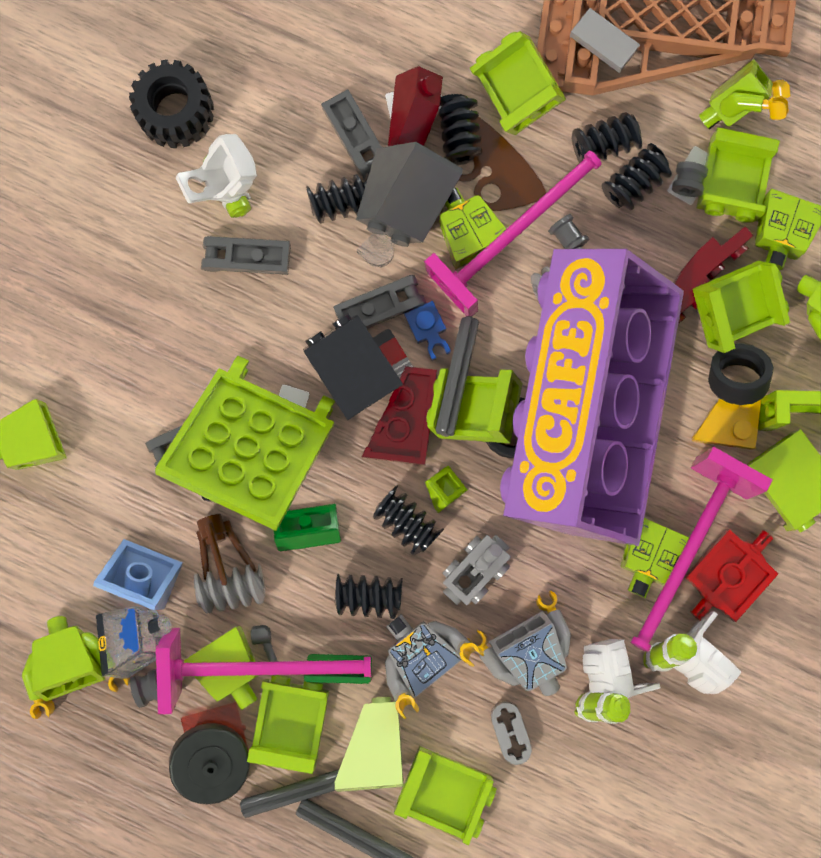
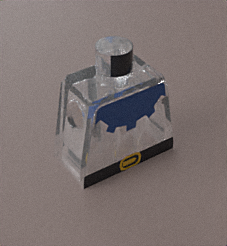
(129, 639)

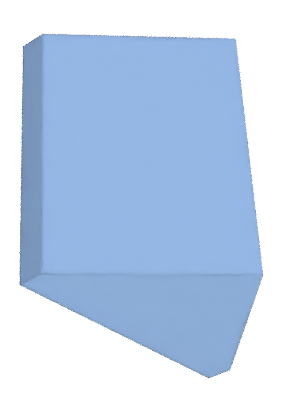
(139, 575)

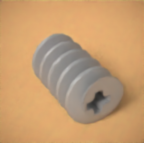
(238, 588)

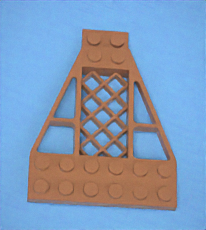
(748, 29)

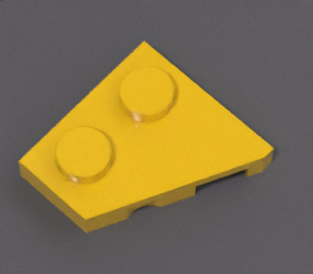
(730, 425)

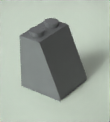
(406, 192)

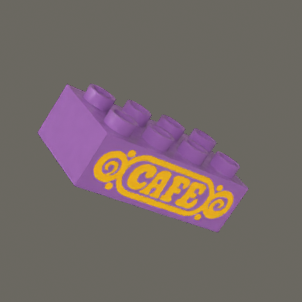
(593, 396)

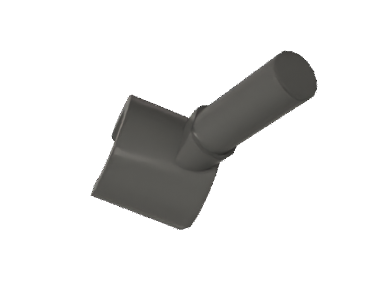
(262, 635)

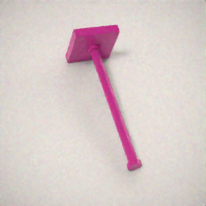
(455, 283)
(729, 475)
(172, 669)

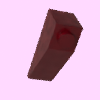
(414, 106)

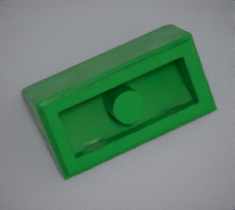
(308, 528)
(337, 678)

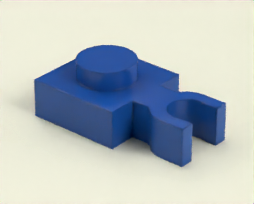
(426, 326)

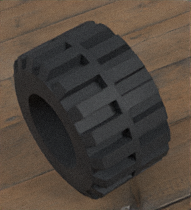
(160, 83)

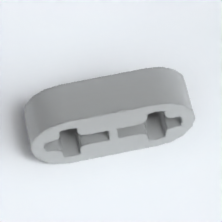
(518, 730)

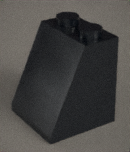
(351, 365)

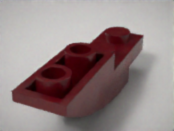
(708, 263)

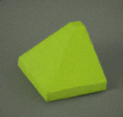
(444, 488)

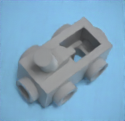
(484, 560)

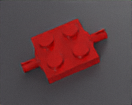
(731, 575)

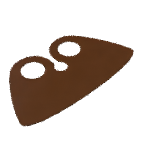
(510, 171)

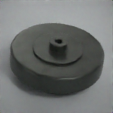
(209, 763)

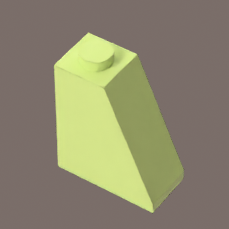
(374, 750)

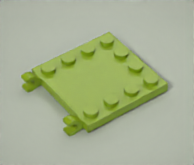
(246, 446)

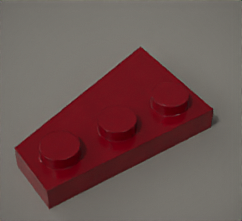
(403, 428)

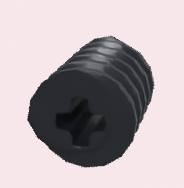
(458, 128)
(607, 137)
(637, 177)
(337, 198)
(406, 522)
(368, 596)

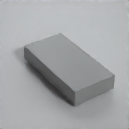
(604, 40)

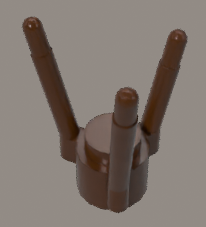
(212, 532)

